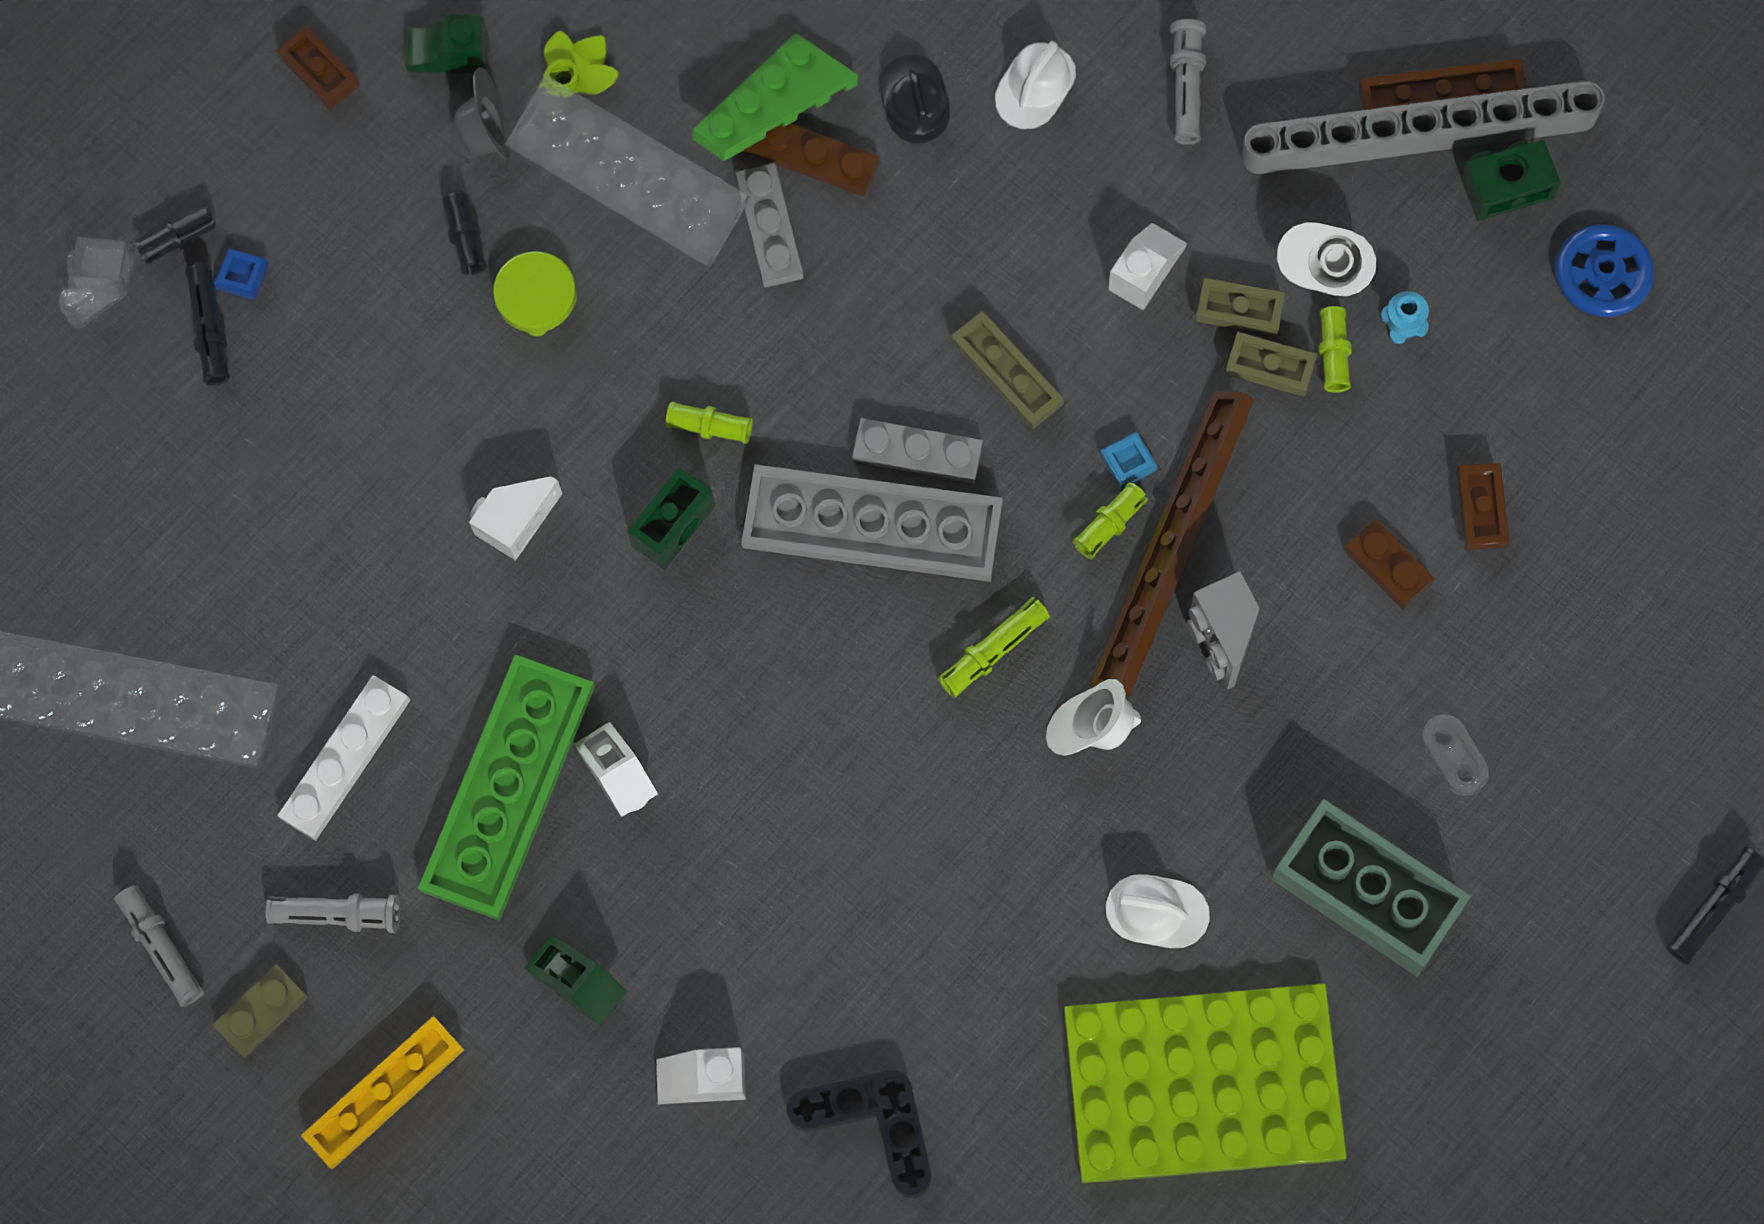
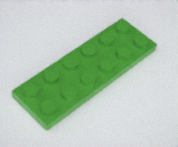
(506, 787)

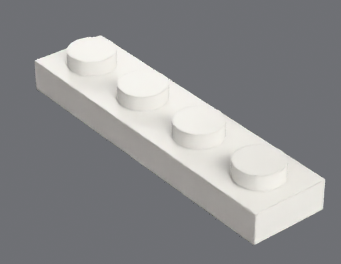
(344, 757)

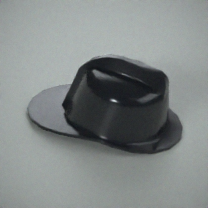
(914, 99)

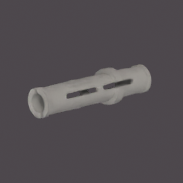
(151, 932)

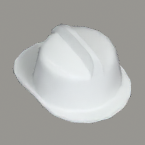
(1035, 85)
(1326, 259)
(1093, 719)
(1157, 911)

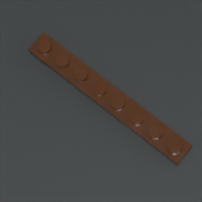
(1173, 539)

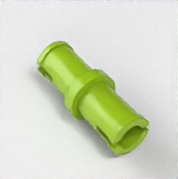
(1335, 349)
(709, 422)
(1110, 520)

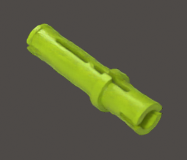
(980, 658)

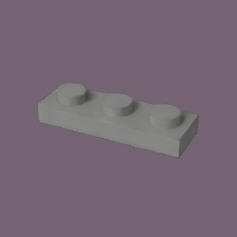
(770, 225)
(917, 451)

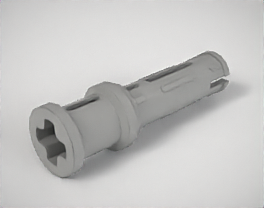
(1187, 64)
(352, 912)

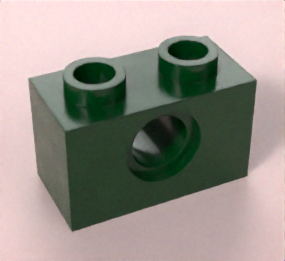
(1493, 195)
(671, 518)

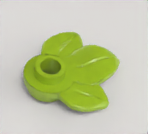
(580, 62)

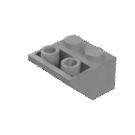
(1224, 622)

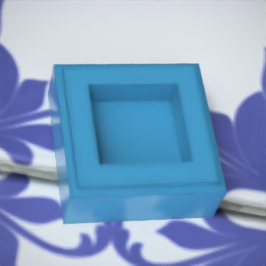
(1128, 460)

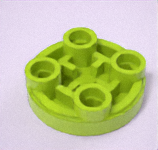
(534, 292)

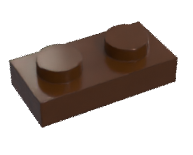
(318, 67)
(1482, 506)
(1388, 564)

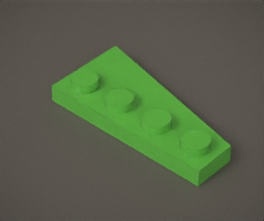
(772, 96)

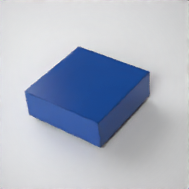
(241, 274)

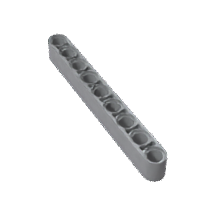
(1437, 115)

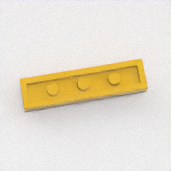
(382, 1092)

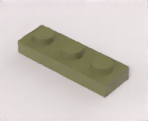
(1007, 370)

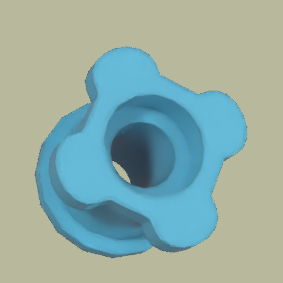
(1404, 325)

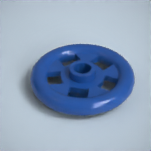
(1603, 302)

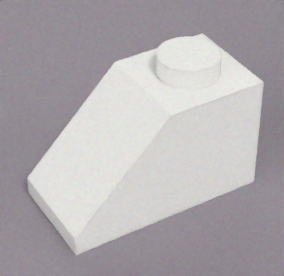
(1145, 265)
(514, 513)
(616, 769)
(701, 1076)

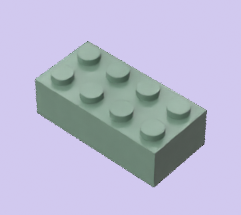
(1370, 887)

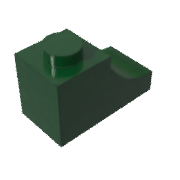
(449, 46)
(576, 979)

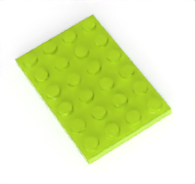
(1204, 1083)

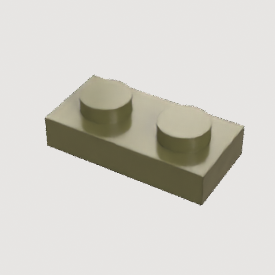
(1240, 307)
(1271, 364)
(260, 1011)

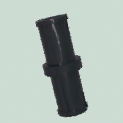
(464, 233)

